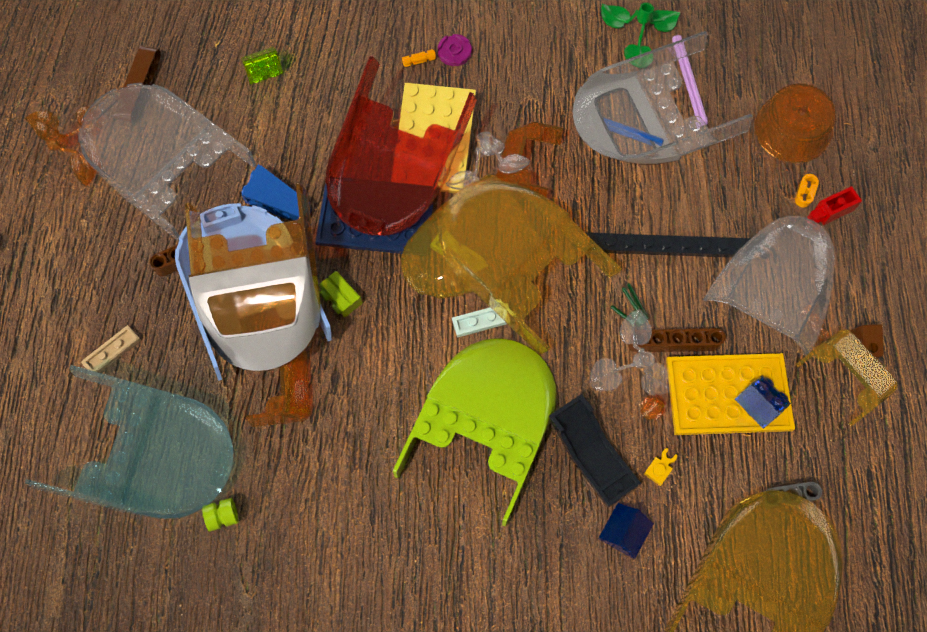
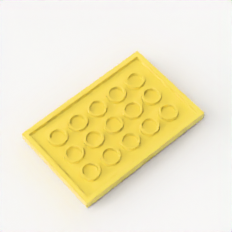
(436, 105)

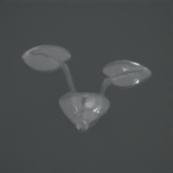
(486, 147)
(633, 330)

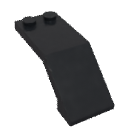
(593, 452)

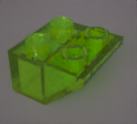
(262, 65)

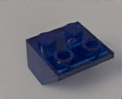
(763, 401)

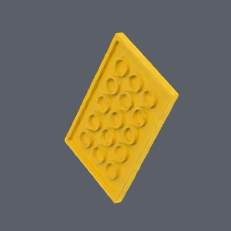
(706, 390)

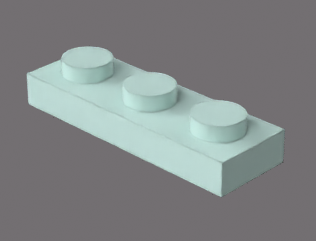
(476, 322)

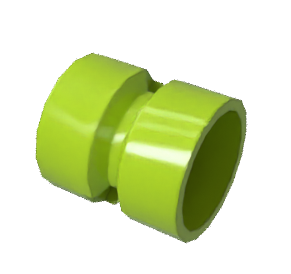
(217, 515)

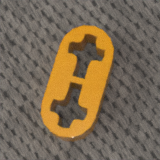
(802, 188)

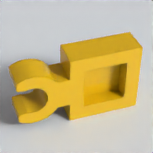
(659, 468)

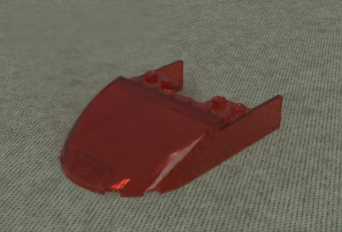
(384, 176)

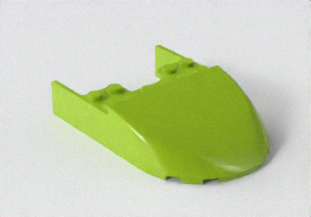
(493, 396)

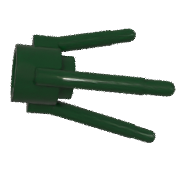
(637, 306)

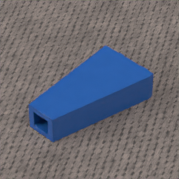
(271, 194)

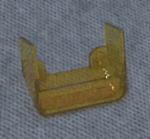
(862, 364)

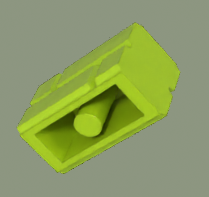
(340, 294)

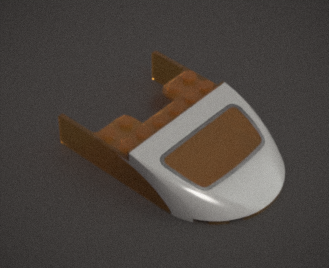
(260, 299)

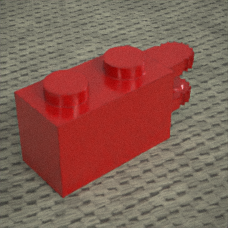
(835, 206)

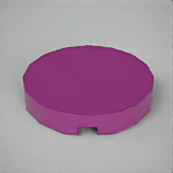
(454, 50)

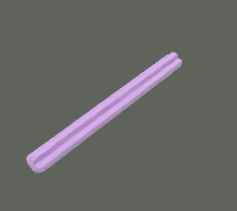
(691, 85)

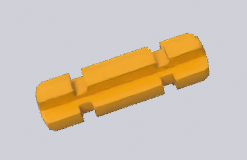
(418, 58)

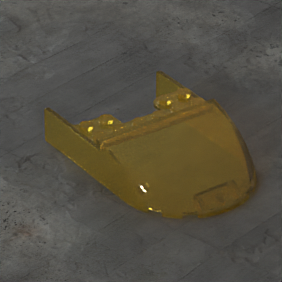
(500, 241)
(774, 558)

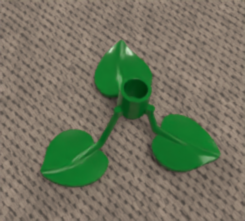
(662, 19)

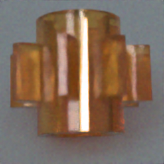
(652, 408)

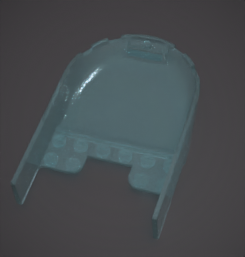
(165, 458)

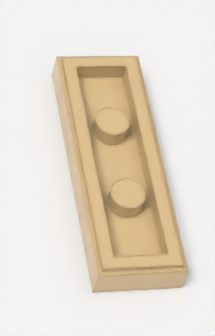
(111, 350)

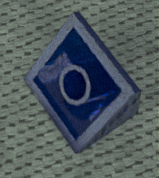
(626, 530)

